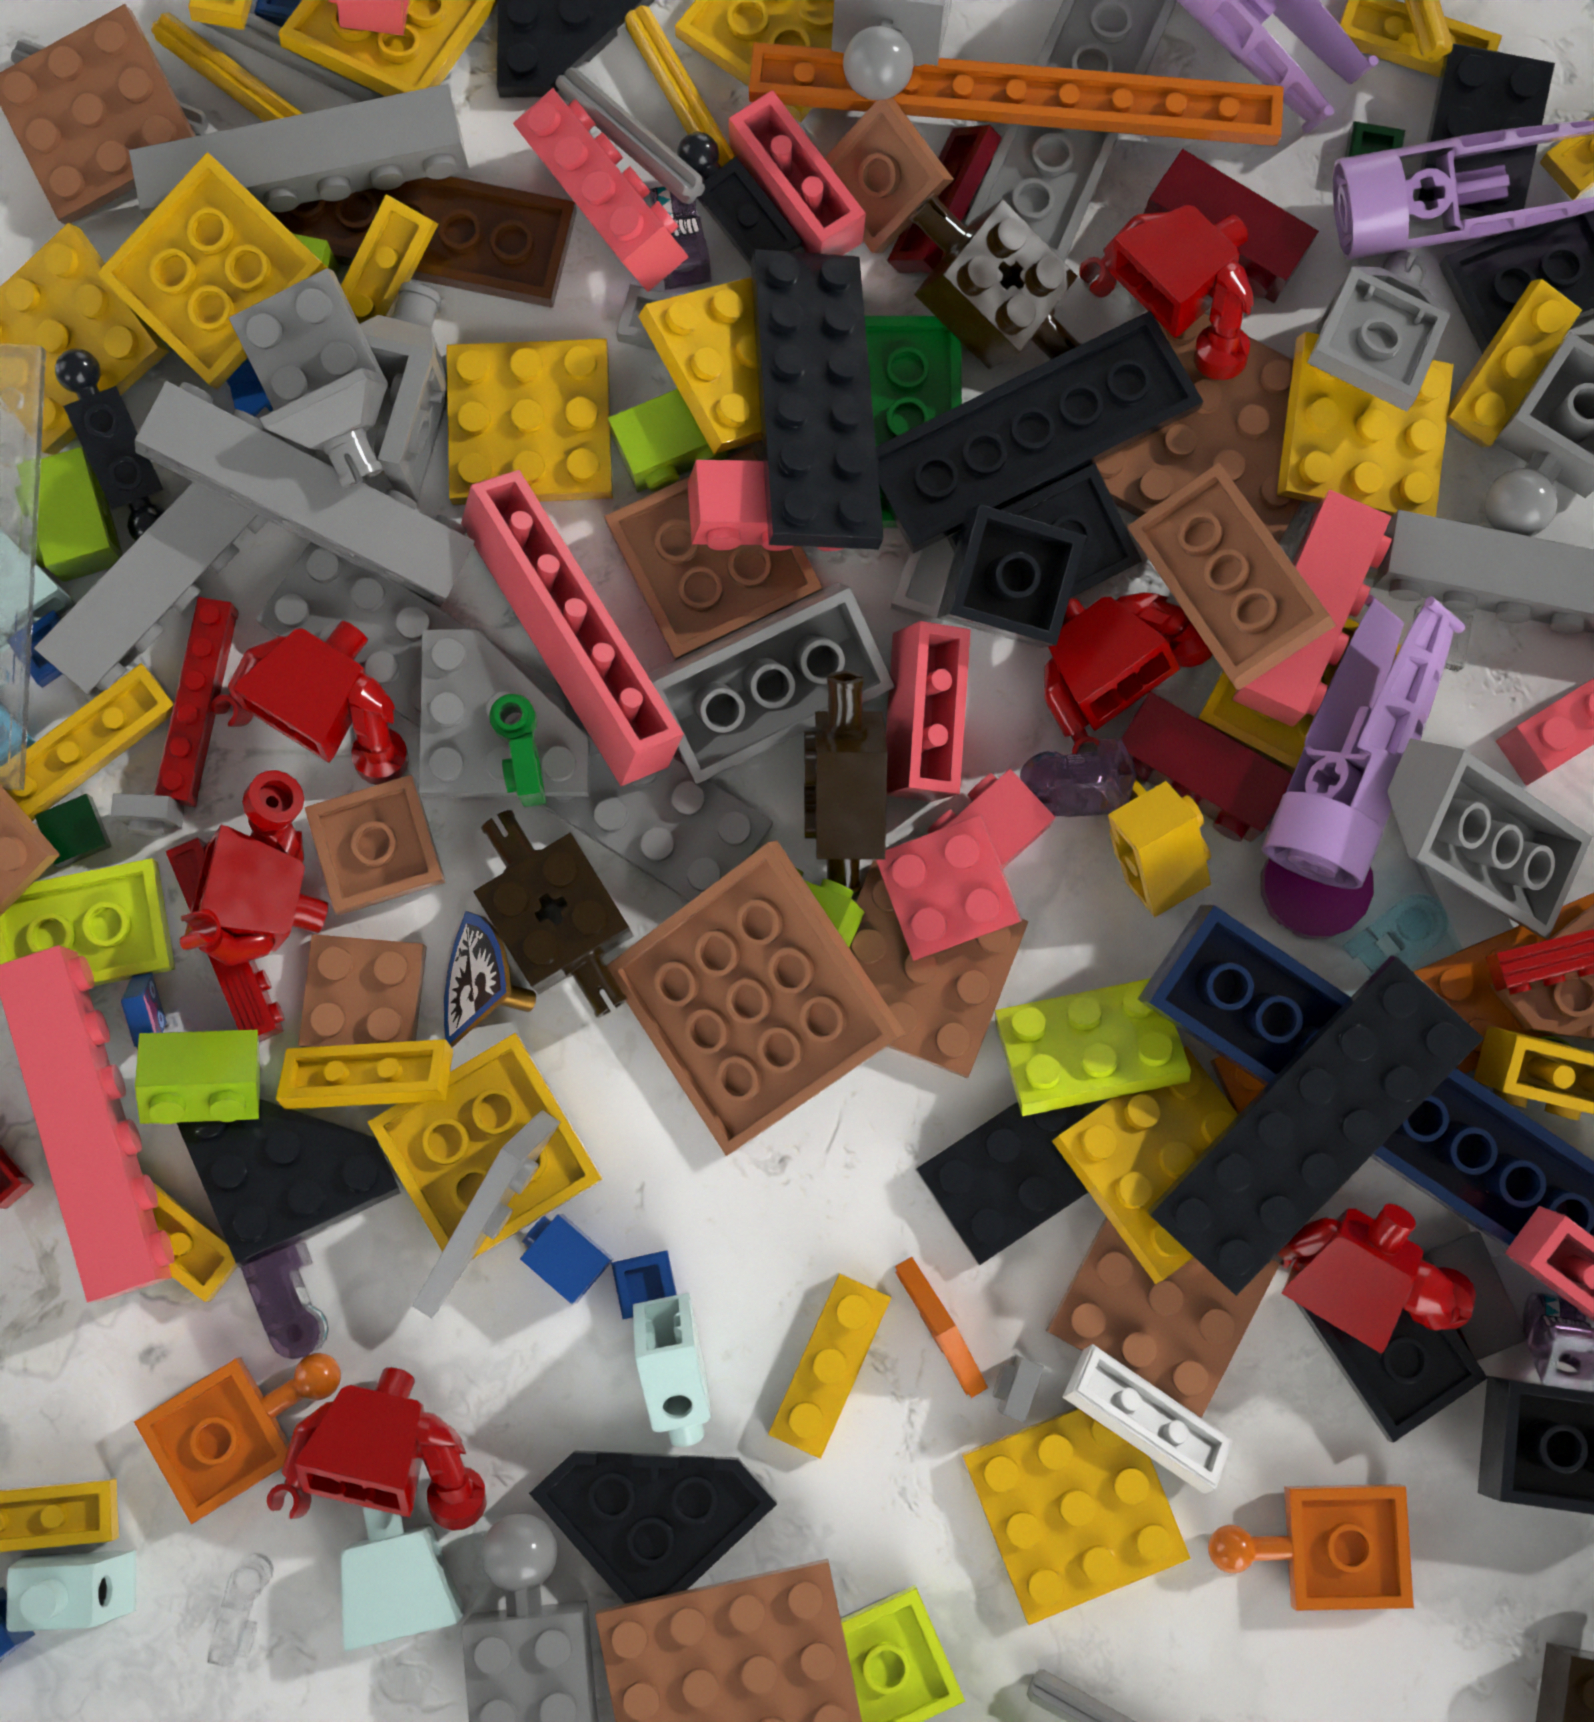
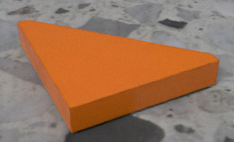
(941, 1327)

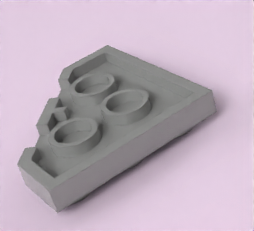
(457, 742)

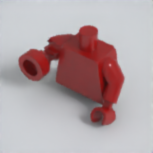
(1179, 270)
(1114, 658)
(314, 695)
(253, 883)
(1365, 1273)
(371, 1453)

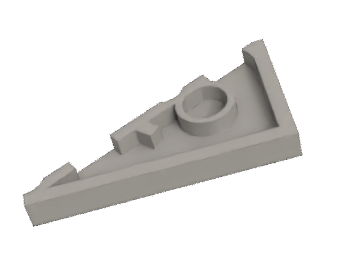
(488, 1209)

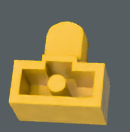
(1160, 846)

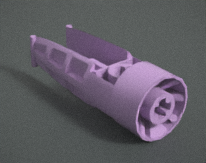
(1240, 31)
(1377, 200)
(1370, 711)

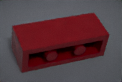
(1275, 237)
(1198, 761)

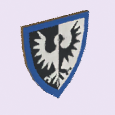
(478, 979)

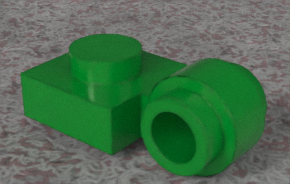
(523, 769)

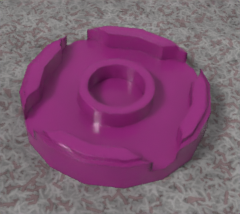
(1312, 907)

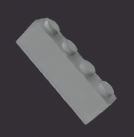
(767, 680)
(1485, 833)

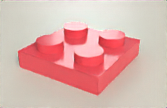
(948, 887)

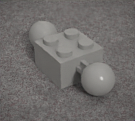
(886, 41)
(1555, 437)
(532, 1656)

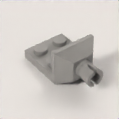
(1381, 330)
(316, 372)
(417, 382)

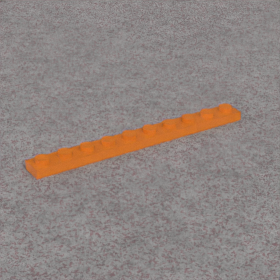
(1034, 96)

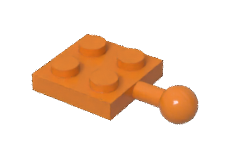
(226, 1433)
(1341, 1547)

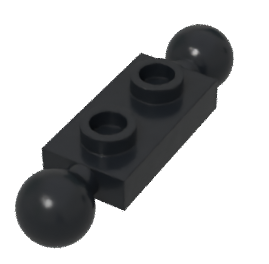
(736, 200)
(109, 440)

